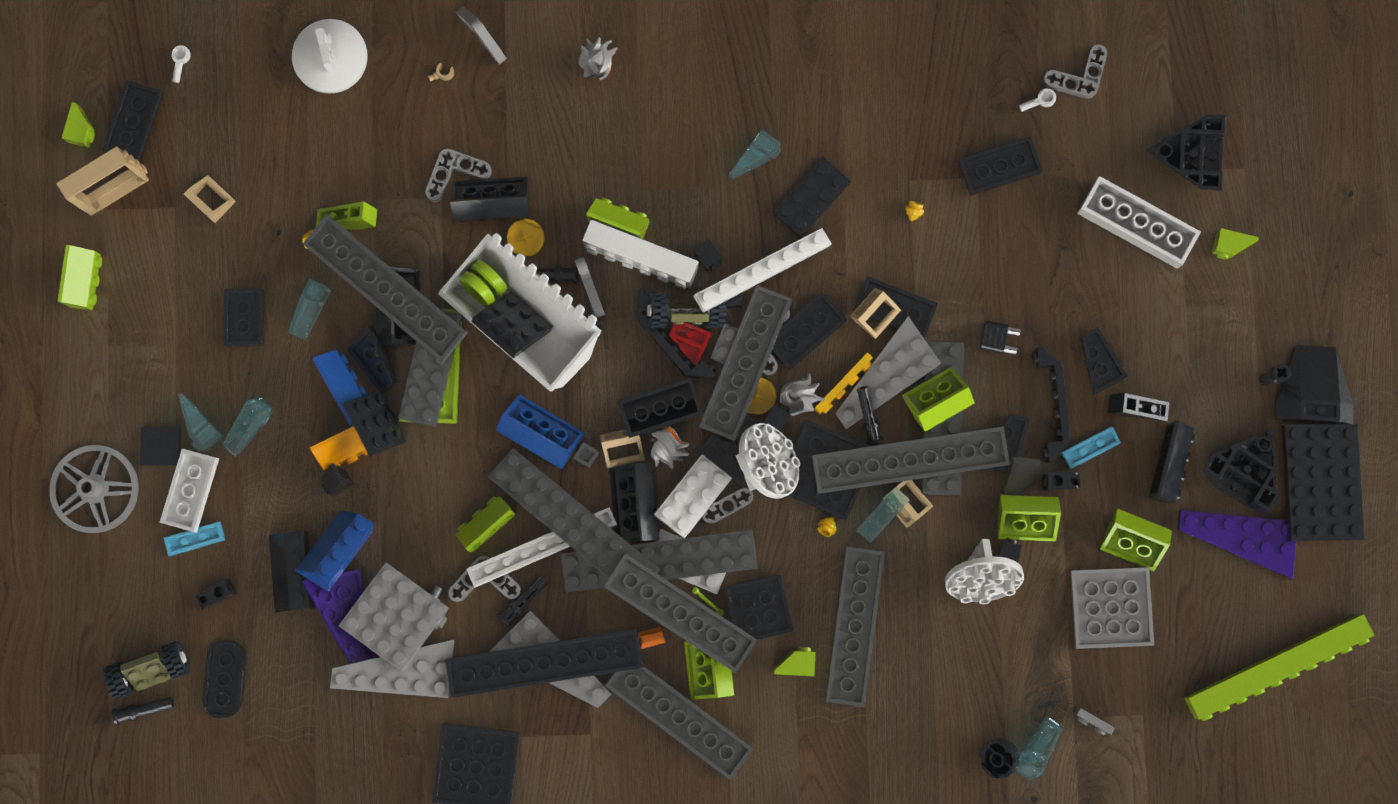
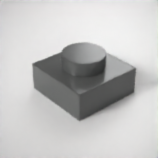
(586, 455)

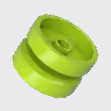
(483, 283)

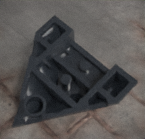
(1195, 152)
(1247, 472)

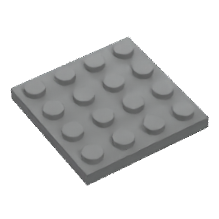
(1112, 608)
(393, 617)

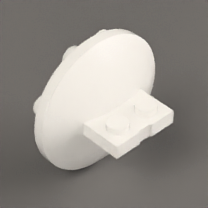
(329, 56)
(767, 461)
(984, 576)

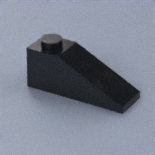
(1138, 407)
(336, 479)

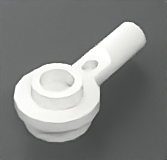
(180, 55)
(1045, 98)

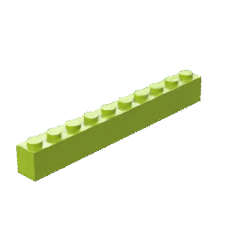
(1279, 666)

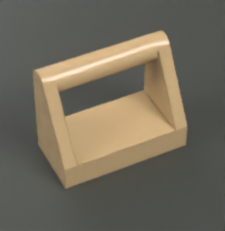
(214, 215)
(869, 306)
(617, 439)
(908, 514)

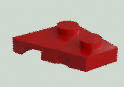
(690, 340)

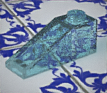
(759, 153)
(308, 308)
(247, 425)
(199, 427)
(883, 515)
(1039, 749)

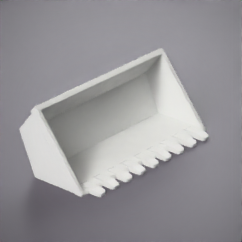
(573, 336)

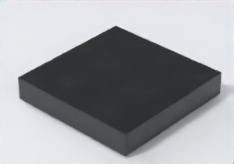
(160, 446)

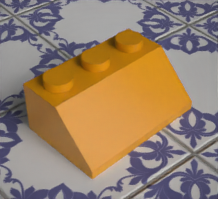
(339, 449)

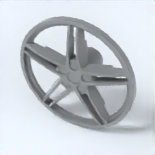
(93, 489)

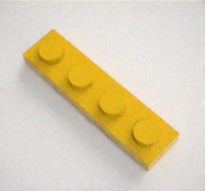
(850, 378)

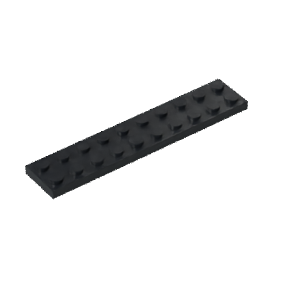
(544, 663)

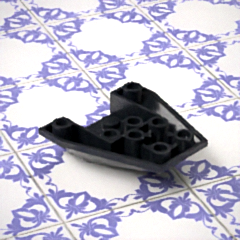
(1315, 388)

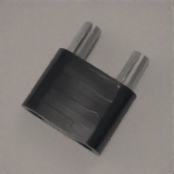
(995, 337)

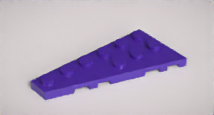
(1251, 538)
(335, 606)

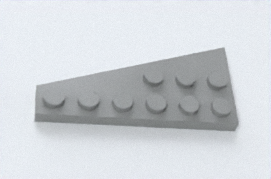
(897, 367)
(531, 632)
(422, 676)

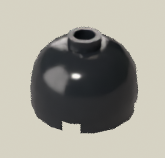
(1000, 758)

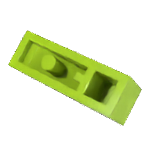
(351, 216)

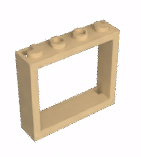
(97, 170)

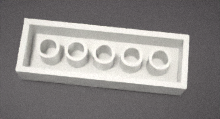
(1139, 222)
(640, 254)

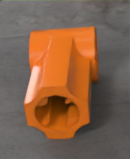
(651, 637)

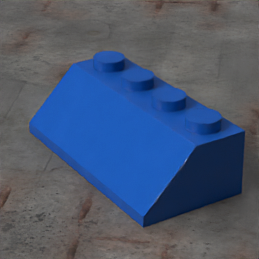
(339, 379)
(539, 431)
(335, 549)

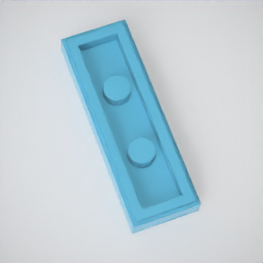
(1090, 447)
(190, 540)

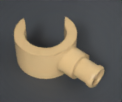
(436, 75)

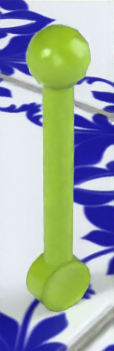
(695, 590)

